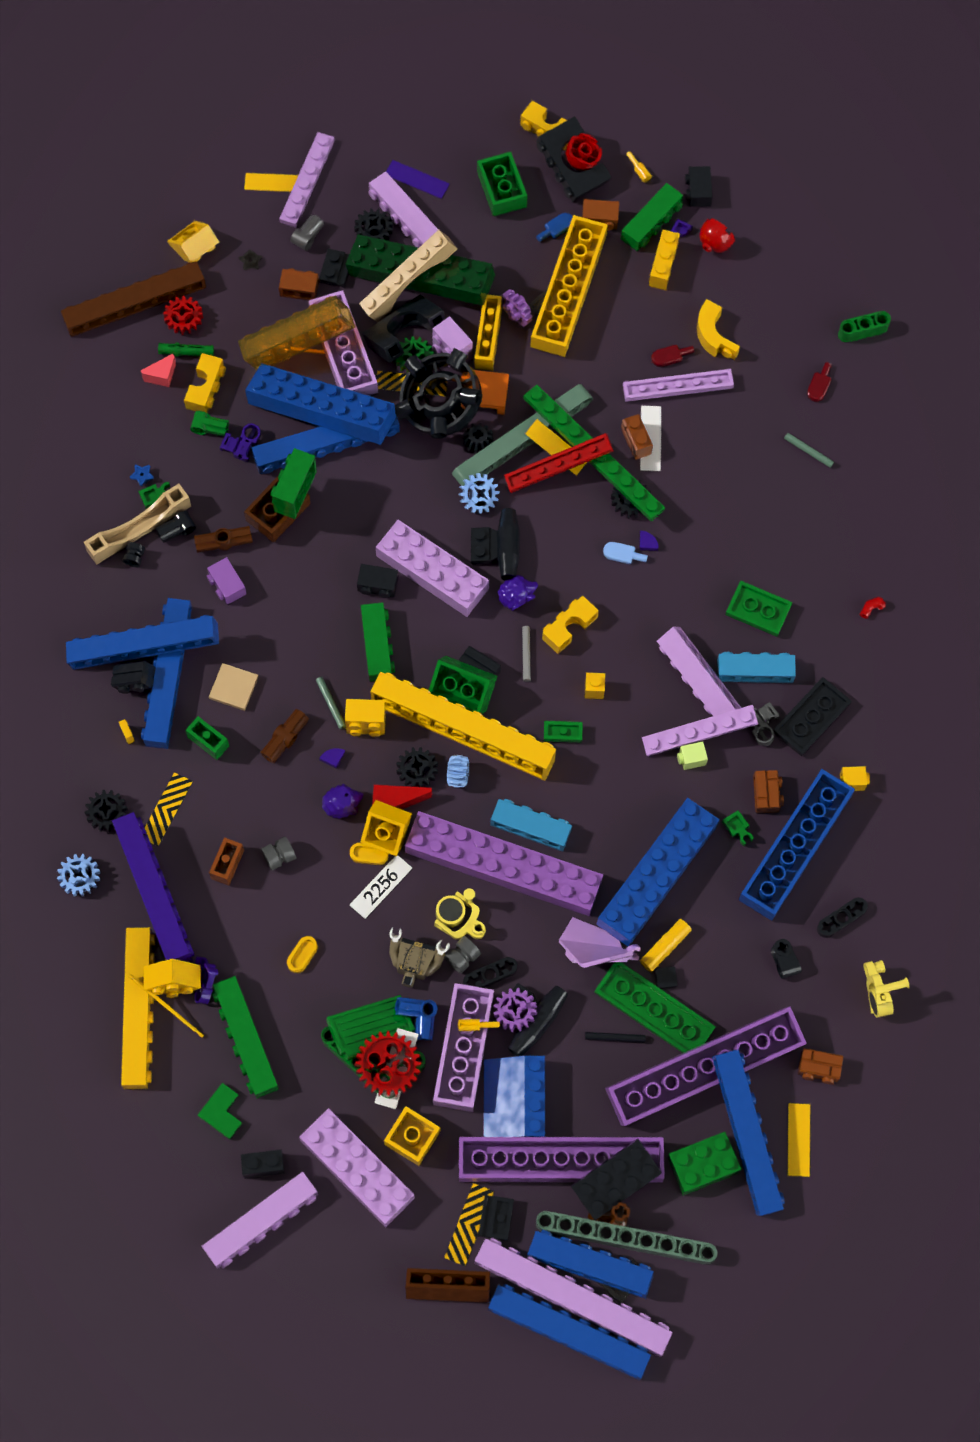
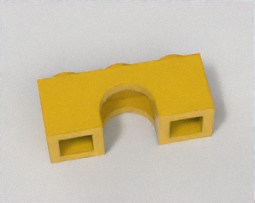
(534, 120)
(663, 260)
(201, 397)
(580, 613)

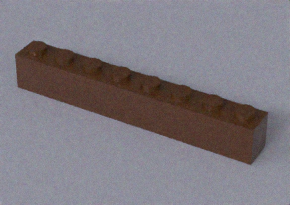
(133, 298)

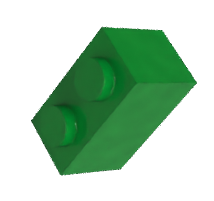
(207, 738)

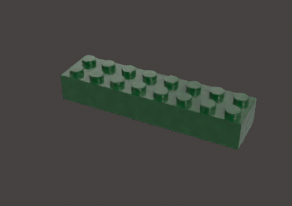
(454, 278)

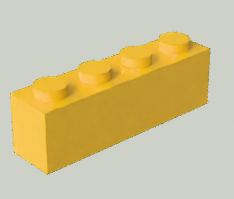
(488, 333)

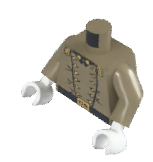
(415, 958)

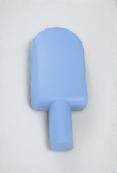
(622, 553)

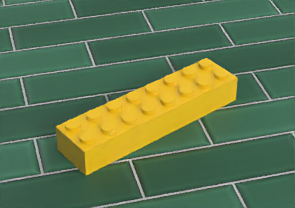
(569, 286)

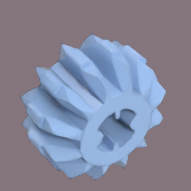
(458, 771)

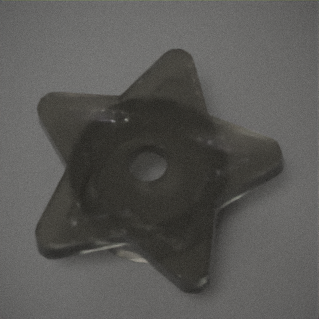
(250, 256)

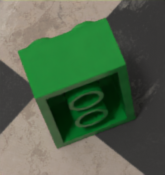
(502, 184)
(294, 483)
(462, 684)
(704, 1163)

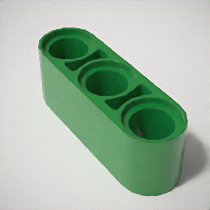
(856, 330)

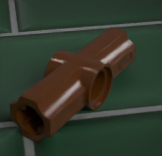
(211, 540)
(284, 736)

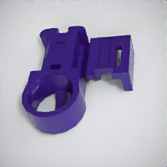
(242, 446)
(208, 975)

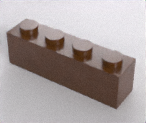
(447, 1285)

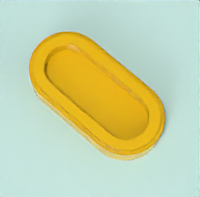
(367, 855)
(302, 954)

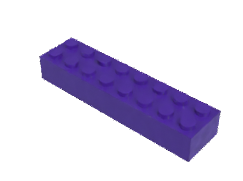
(151, 887)

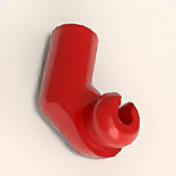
(871, 604)

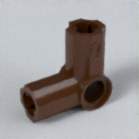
(617, 1215)

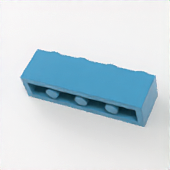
(756, 667)
(530, 824)

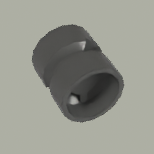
(278, 853)
(464, 952)

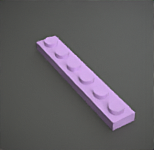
(306, 179)
(678, 385)
(700, 730)

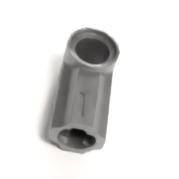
(304, 236)

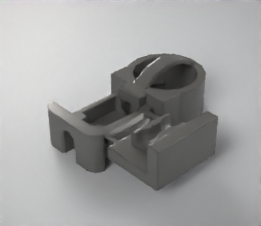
(763, 718)

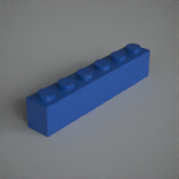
(591, 1264)

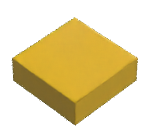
(126, 731)

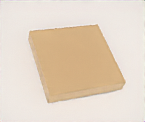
(233, 687)

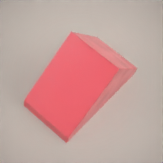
(160, 372)

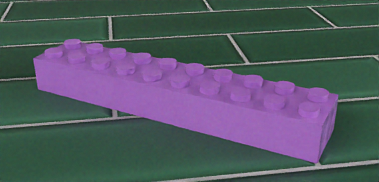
(503, 863)
(695, 1069)
(544, 1157)

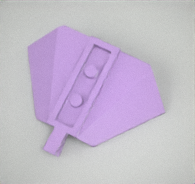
(593, 945)

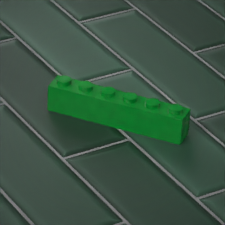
(245, 1036)

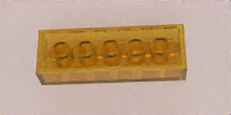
(297, 333)

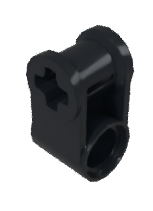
(786, 961)

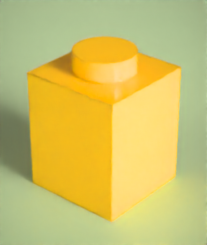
(595, 685)
(855, 777)

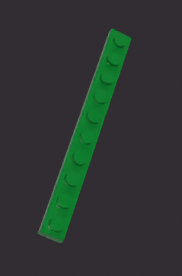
(606, 464)

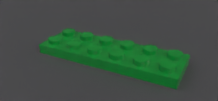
(653, 1008)

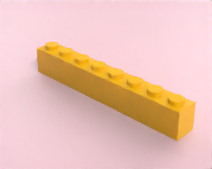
(137, 1010)

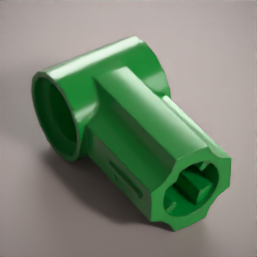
(204, 423)

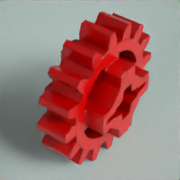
(183, 315)

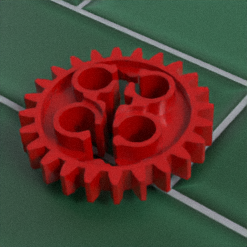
(398, 1079)

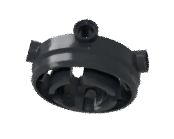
(446, 418)

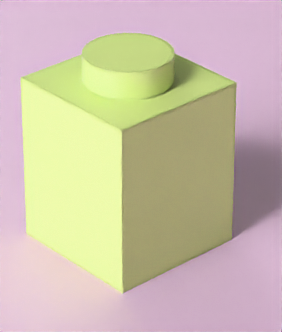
(692, 755)

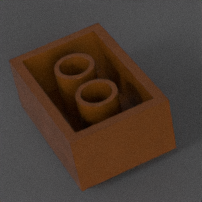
(265, 520)

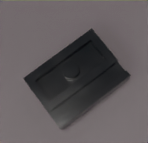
(334, 268)
(496, 1217)

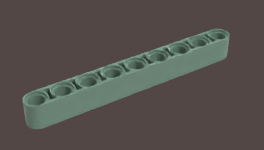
(516, 439)
(636, 1235)

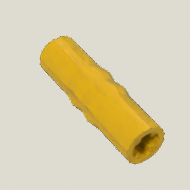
(665, 945)

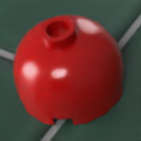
(583, 152)
(715, 237)

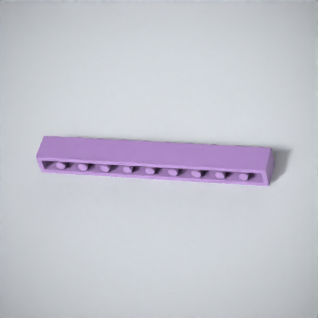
(572, 1297)

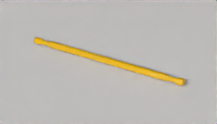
(167, 1007)

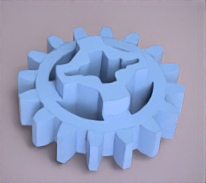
(484, 487)
(74, 882)

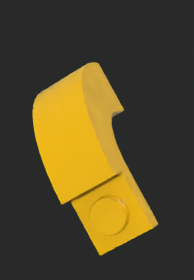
(708, 335)

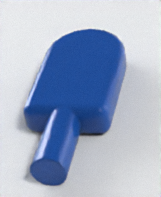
(556, 226)

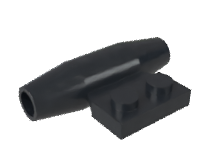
(498, 545)
(547, 1011)

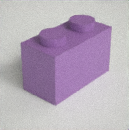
(226, 581)

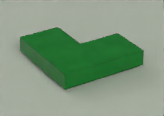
(216, 1112)

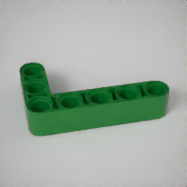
(350, 1063)

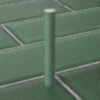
(809, 450)
(330, 702)

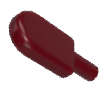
(670, 355)
(819, 384)

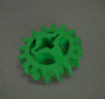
(420, 348)

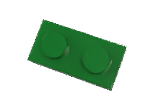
(563, 731)

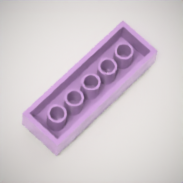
(348, 357)
(432, 568)
(463, 1049)
(357, 1167)

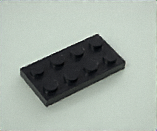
(812, 716)
(616, 1179)

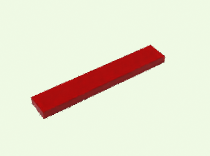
(558, 463)

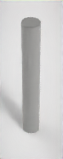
(526, 653)

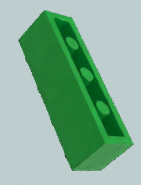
(652, 217)
(376, 640)

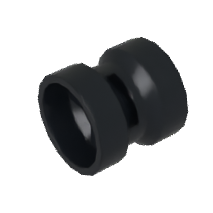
(133, 554)

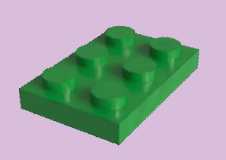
(758, 608)

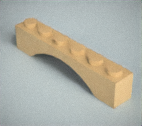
(383, 297)
(162, 510)

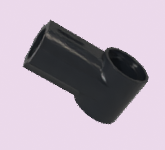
(180, 525)

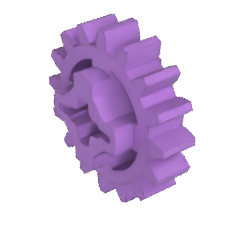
(516, 307)
(523, 1007)

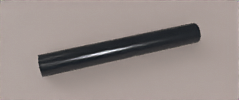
(615, 1037)

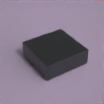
(666, 977)

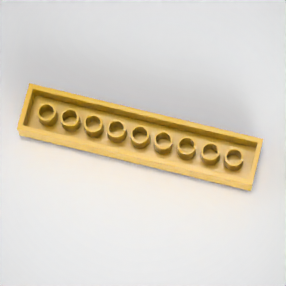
(464, 726)

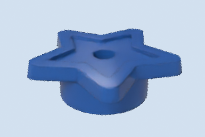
(142, 479)

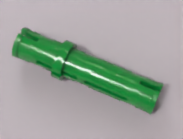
(183, 349)

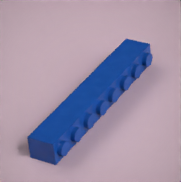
(316, 441)
(142, 642)
(166, 683)
(748, 1133)
(569, 1332)

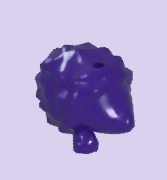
(516, 592)
(341, 801)

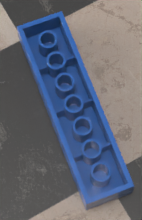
(321, 403)
(796, 844)
(657, 872)

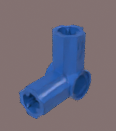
(414, 1008)

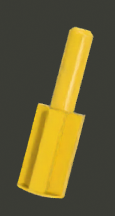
(639, 168)
(475, 1024)

